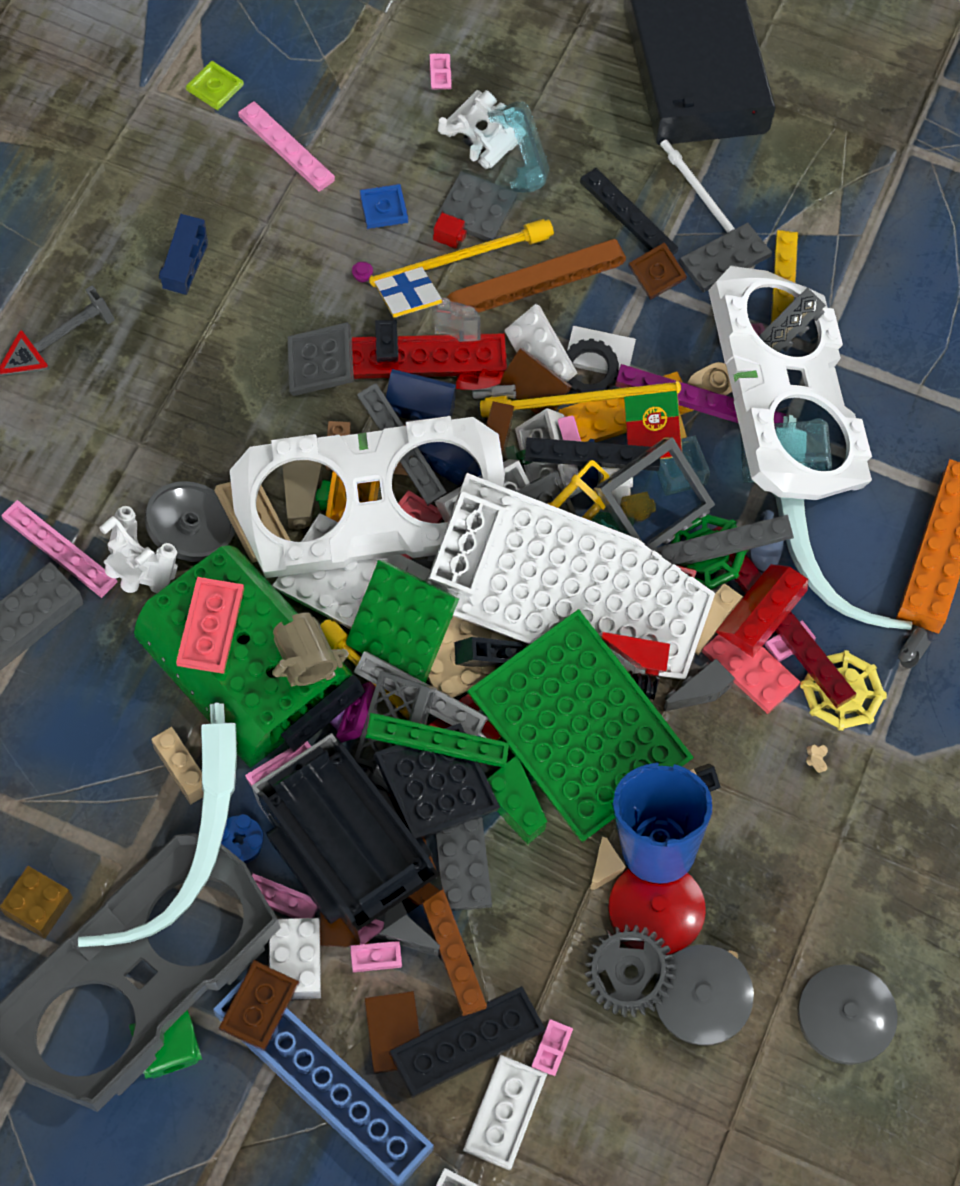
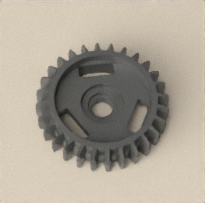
(615, 961)

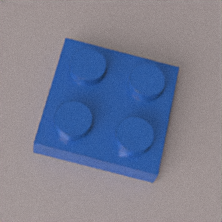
(383, 206)

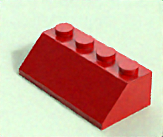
(763, 608)

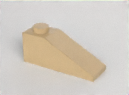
(722, 605)

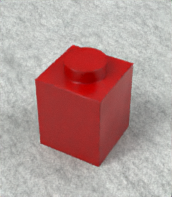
(449, 230)

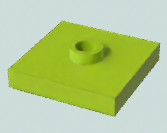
(214, 85)

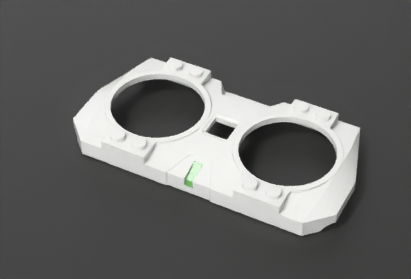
(762, 382)
(365, 528)

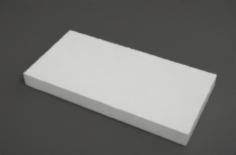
(505, 1112)

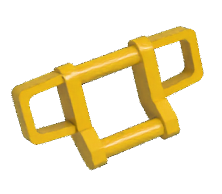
(577, 482)

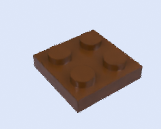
(657, 271)

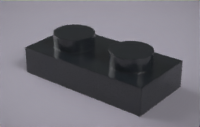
(386, 340)

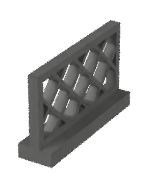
(418, 713)

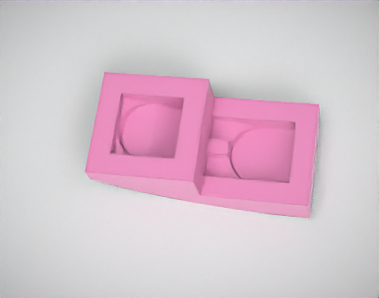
(440, 71)
(552, 1047)

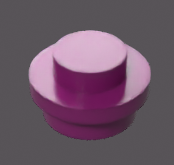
(362, 271)

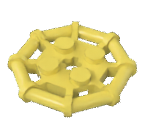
(857, 683)

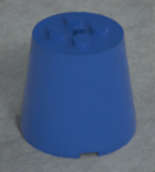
(661, 820)

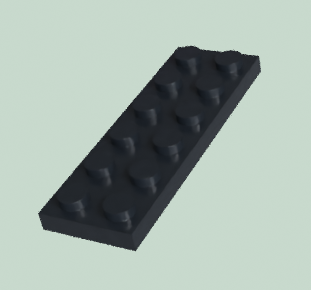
(466, 1042)

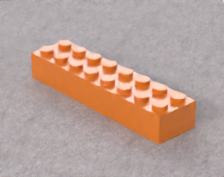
(937, 559)

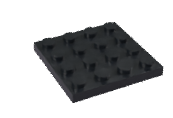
(435, 788)

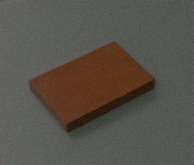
(533, 379)
(259, 1005)
(391, 1023)

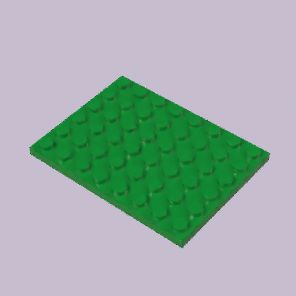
(576, 721)

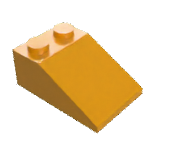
(338, 497)

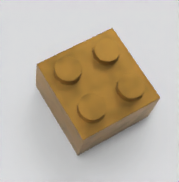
(36, 902)

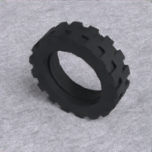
(601, 349)

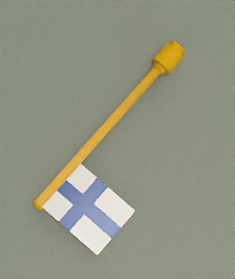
(412, 290)

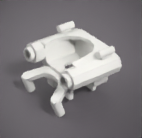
(494, 138)
(131, 561)

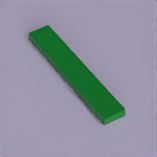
(437, 740)

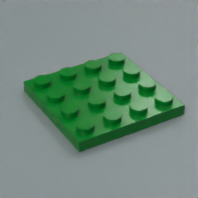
(402, 620)

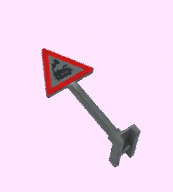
(25, 356)

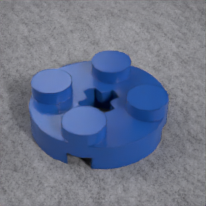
(253, 839)

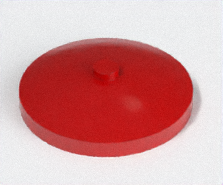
(669, 909)

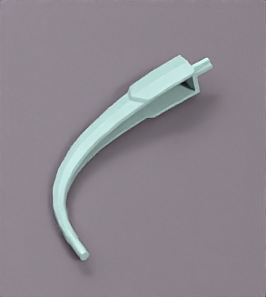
(805, 562)
(218, 785)

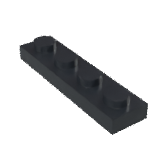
(323, 713)

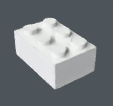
(297, 954)

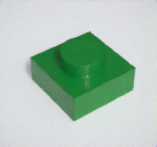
(323, 494)

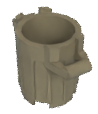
(305, 652)

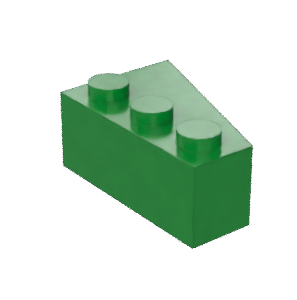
(518, 801)

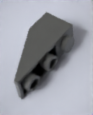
(705, 687)

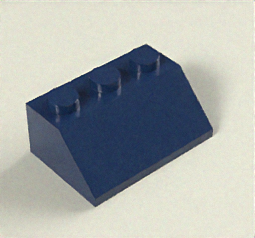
(419, 396)

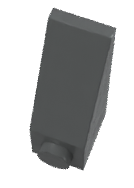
(410, 936)

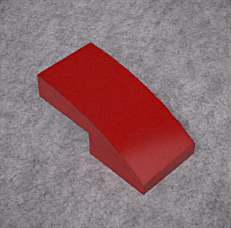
(486, 379)

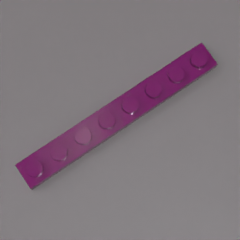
(689, 396)

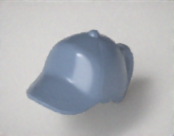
(767, 554)

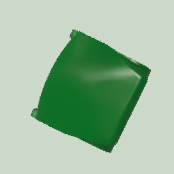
(179, 1048)

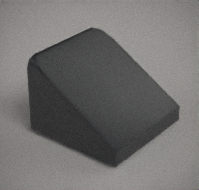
(709, 776)

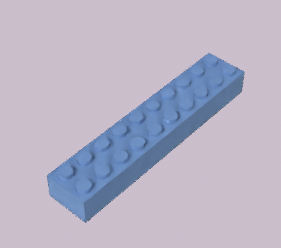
(341, 1097)

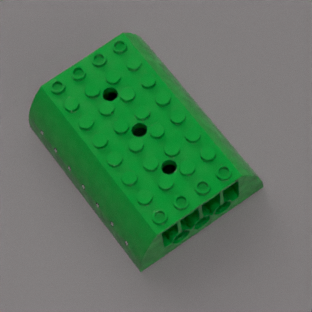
(251, 699)

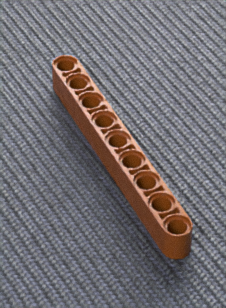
(541, 277)

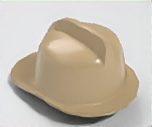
(712, 378)

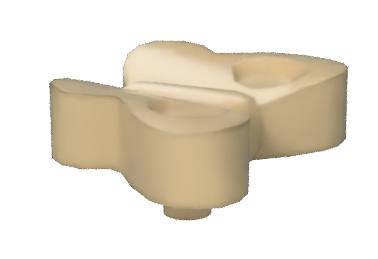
(816, 757)

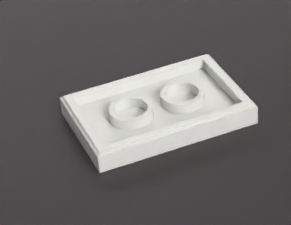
(620, 345)

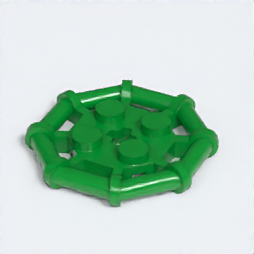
(712, 565)

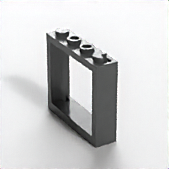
(635, 466)

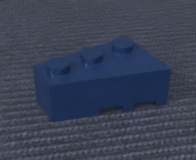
(184, 254)
(449, 461)

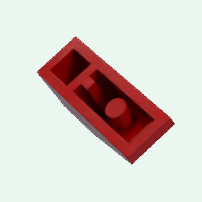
(641, 653)

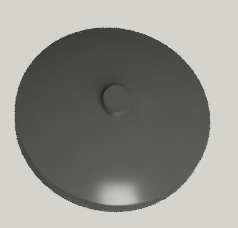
(189, 519)
(708, 996)
(847, 1014)

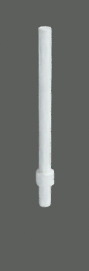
(676, 159)

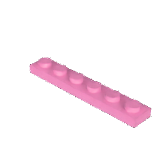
(286, 146)
(58, 548)

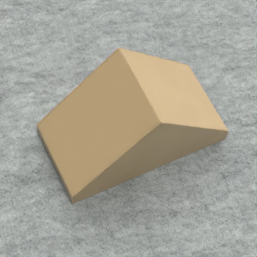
(607, 865)

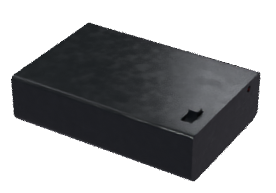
(700, 69)

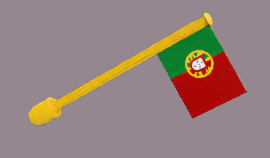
(649, 410)

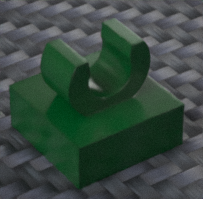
(514, 454)

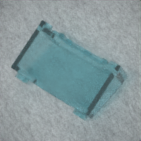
(536, 168)
(804, 441)

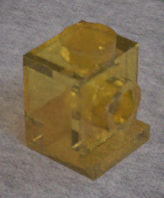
(638, 506)

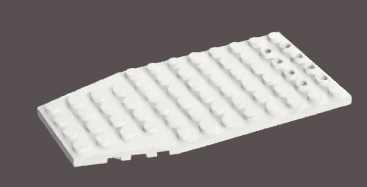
(534, 565)

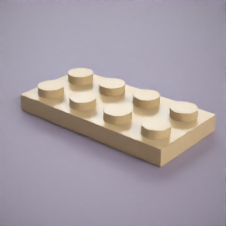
(265, 512)

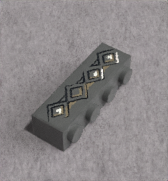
(793, 321)

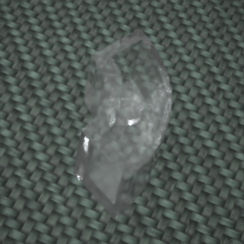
(456, 320)

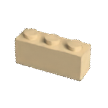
(179, 764)

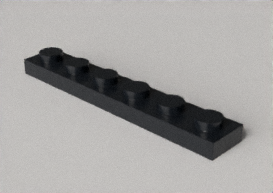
(625, 211)
(581, 452)

